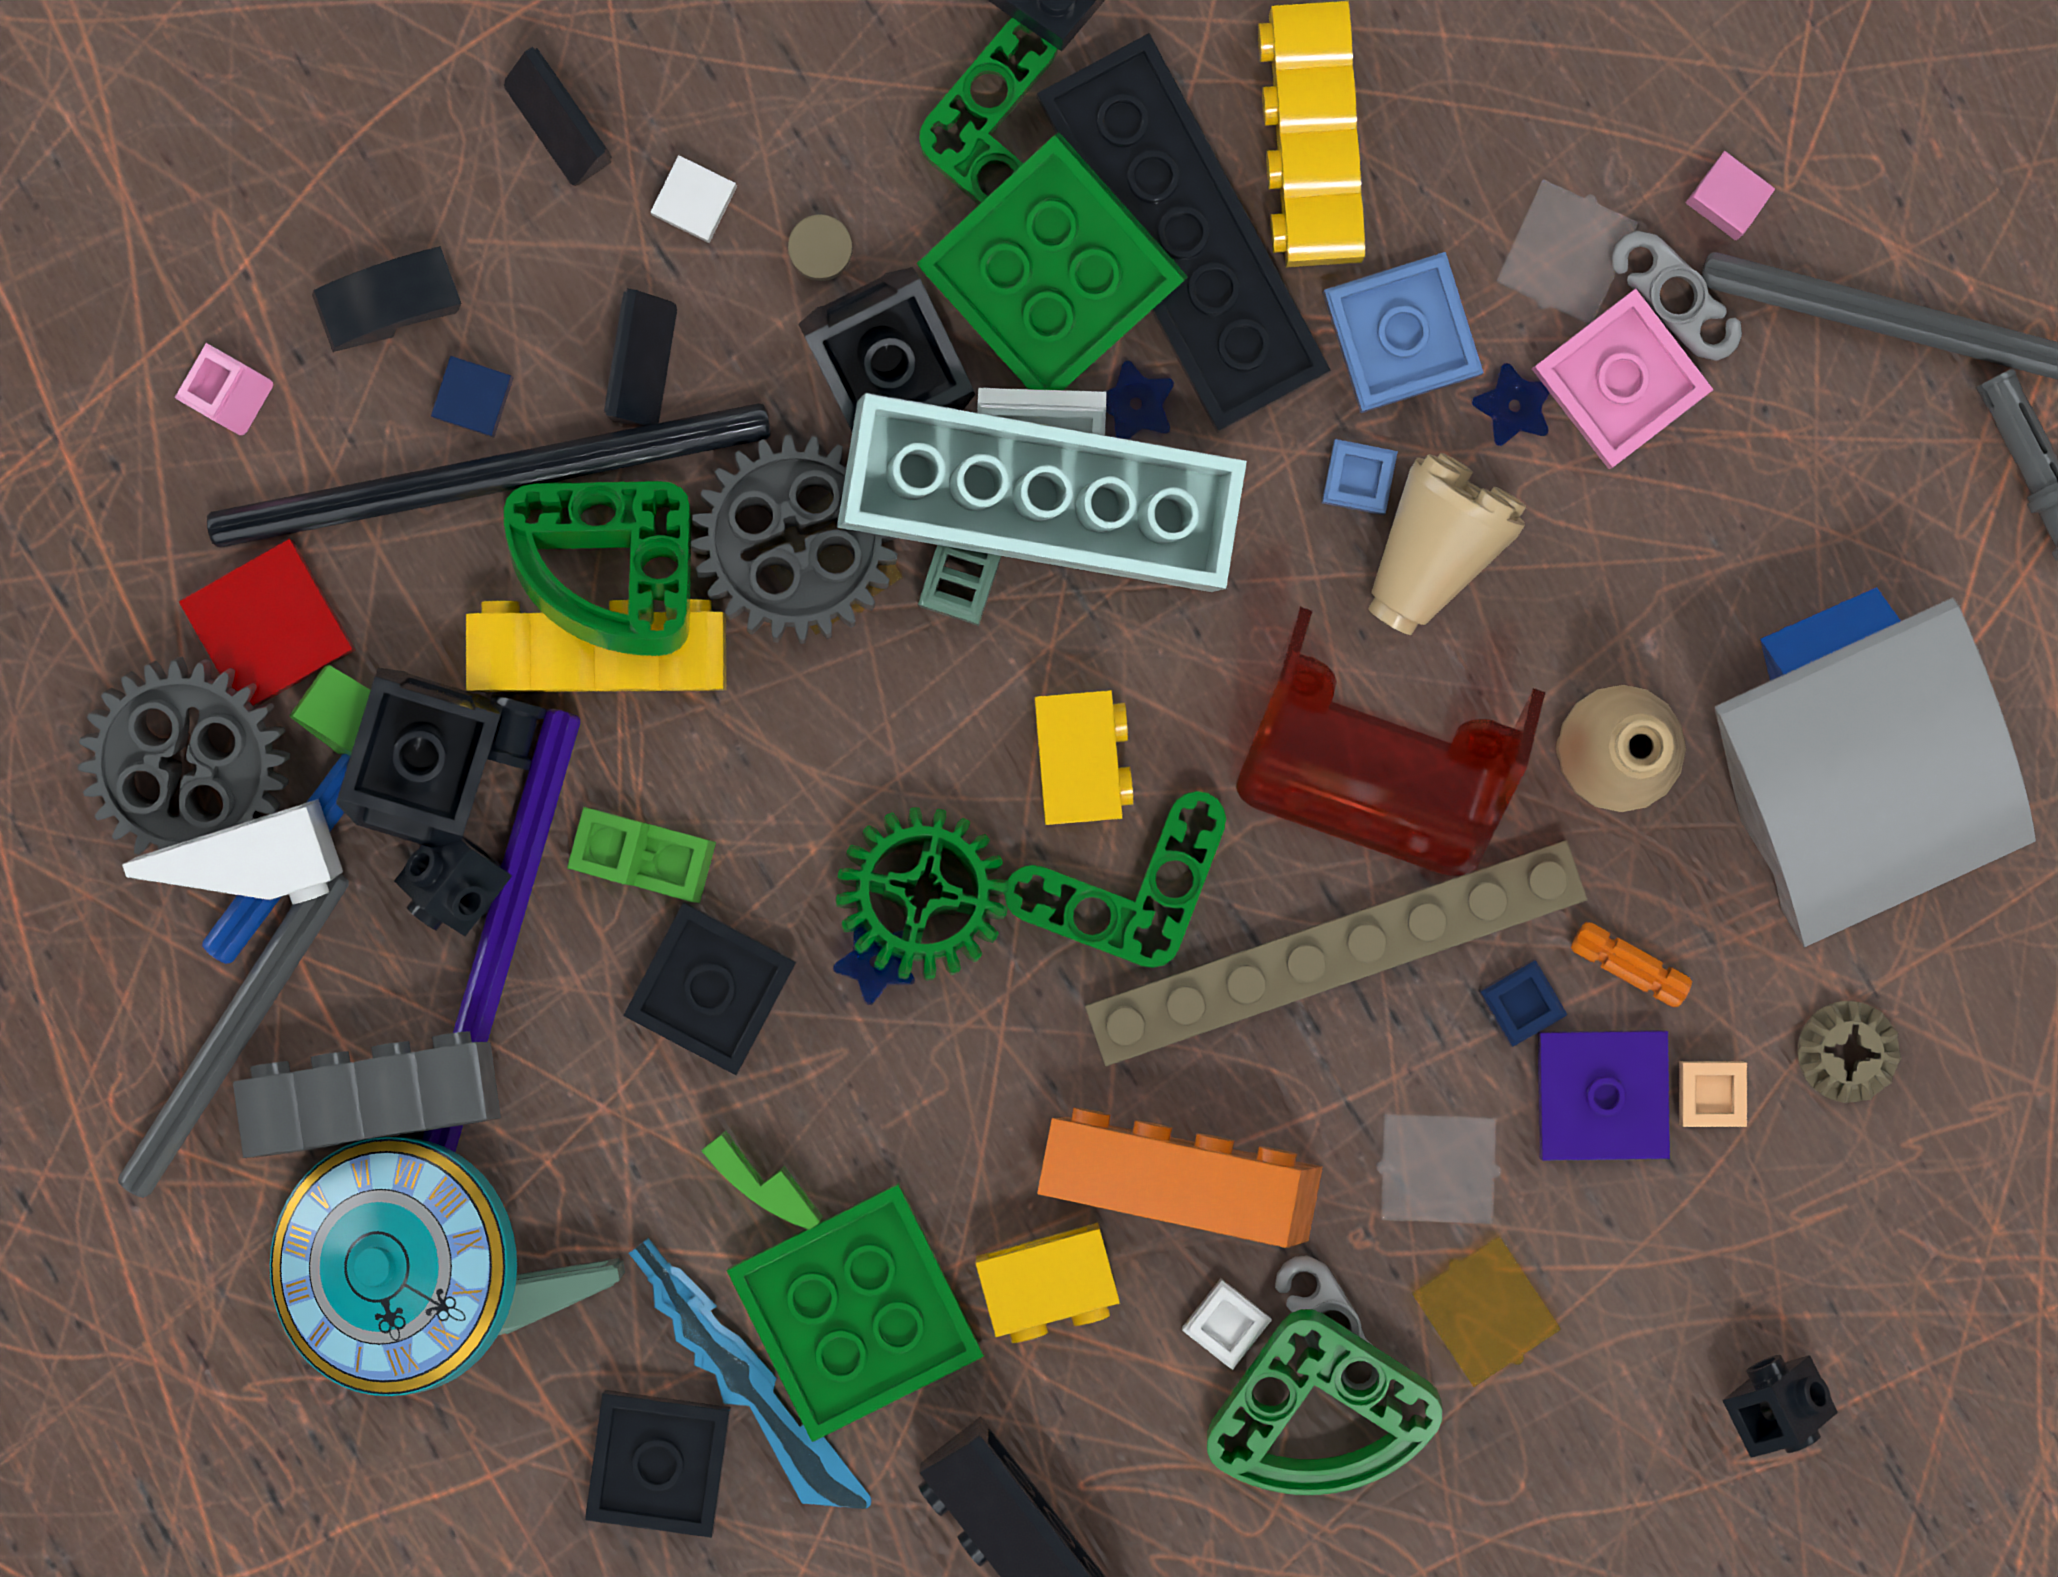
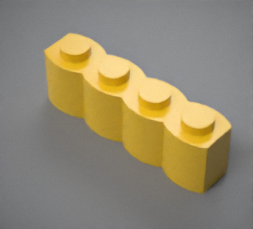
(1315, 134)
(535, 655)

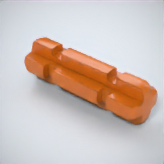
(1631, 964)

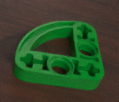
(630, 527)
(1324, 1370)

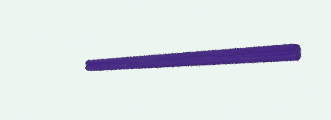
(510, 905)

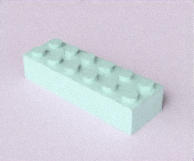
(1041, 493)

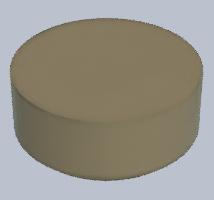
(820, 247)

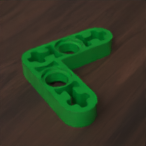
(978, 145)
(1125, 913)

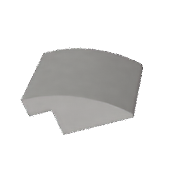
(1876, 772)

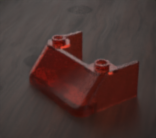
(1376, 778)

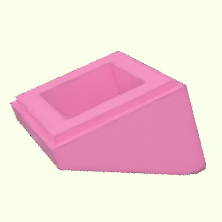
(1730, 196)
(224, 390)

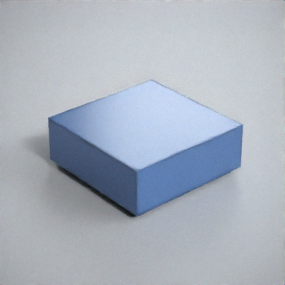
(1359, 477)

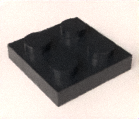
(710, 988)
(657, 1463)

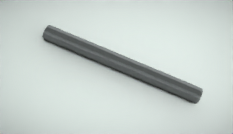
(1881, 314)
(228, 1040)

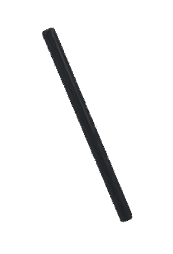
(488, 475)

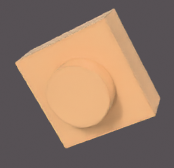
(1713, 1093)

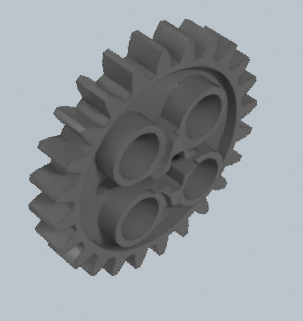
(815, 593)
(129, 747)

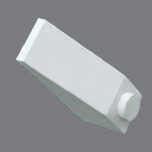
(256, 859)

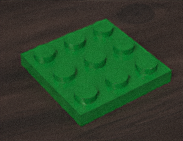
(1051, 268)
(855, 1312)

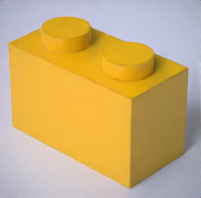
(1080, 757)
(1047, 1283)

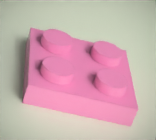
(1622, 379)

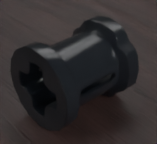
(514, 732)

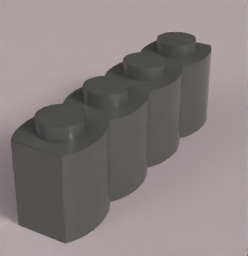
(366, 1098)

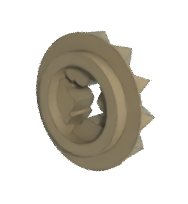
(1831, 1027)

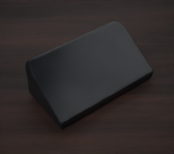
(556, 118)
(640, 359)

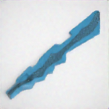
(743, 1379)

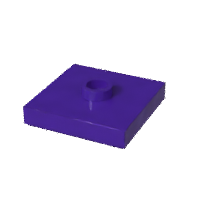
(1603, 1095)

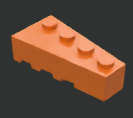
(1180, 1180)

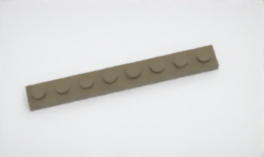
(1335, 952)

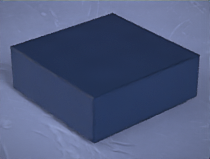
(472, 396)
(1522, 1003)

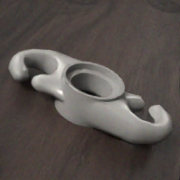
(1668, 265)
(1326, 1297)

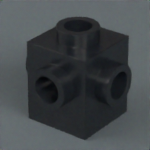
(452, 884)
(1780, 1406)

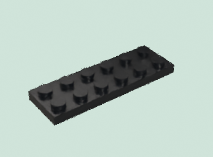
(1233, 313)

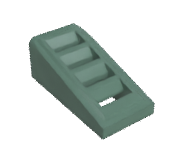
(951, 605)
(553, 1289)

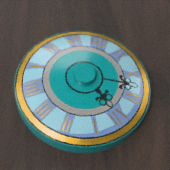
(393, 1266)

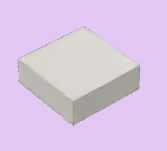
(693, 199)
(1226, 1323)

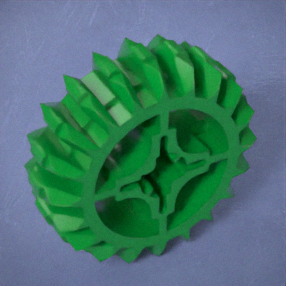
(893, 889)

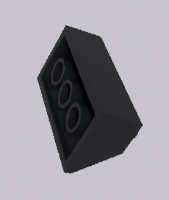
(1000, 1509)

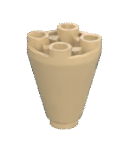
(1440, 541)
(1597, 754)

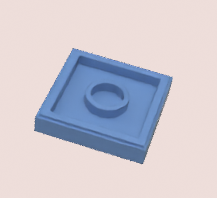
(1402, 332)

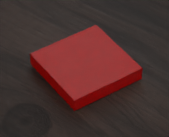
(268, 623)

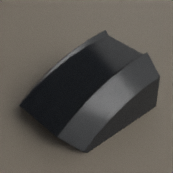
(886, 345)
(418, 758)

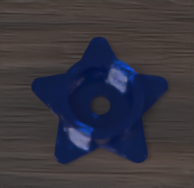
(1152, 394)
(1496, 406)
(870, 979)

